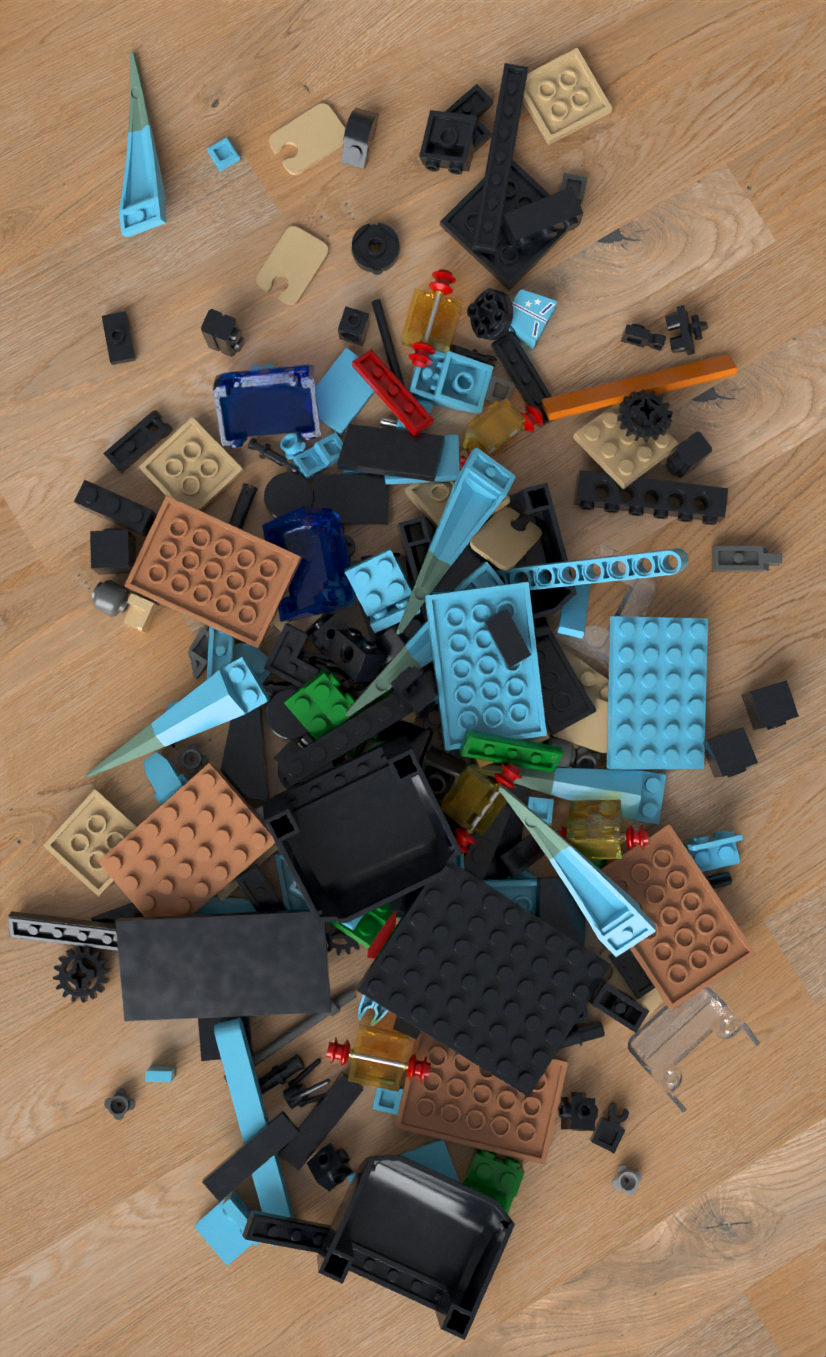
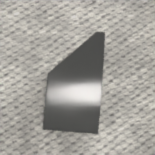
(199, 653)

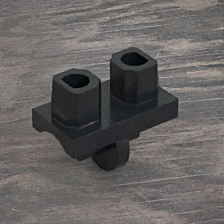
(681, 320)

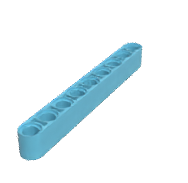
(608, 565)
(251, 1112)

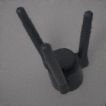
(298, 1094)

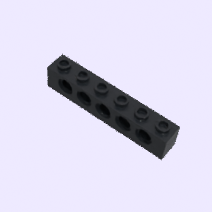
(712, 497)

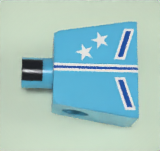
(531, 316)

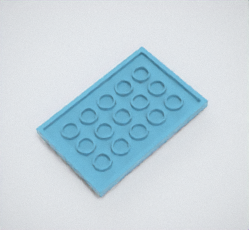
(470, 675)
(657, 693)

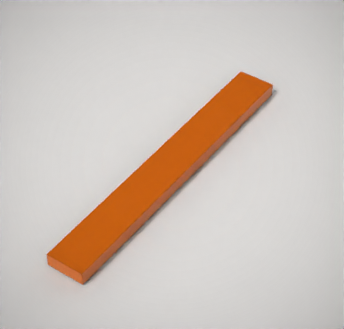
(657, 381)

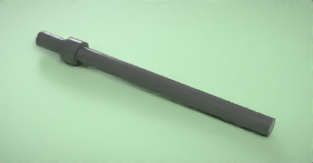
(302, 1028)

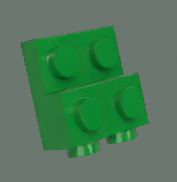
(320, 704)
(368, 926)
(495, 1176)

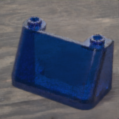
(267, 403)
(320, 577)

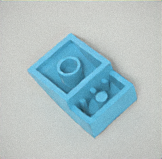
(452, 382)

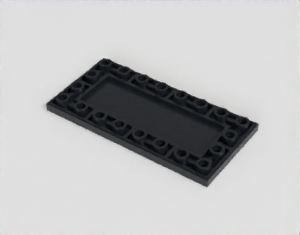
(223, 965)

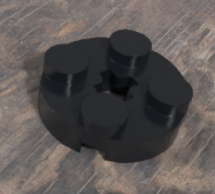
(375, 234)

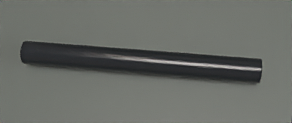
(386, 339)

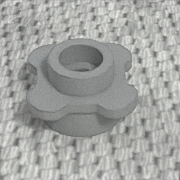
(630, 1186)

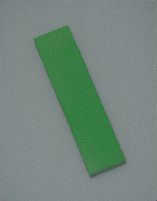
(506, 749)

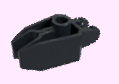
(391, 643)

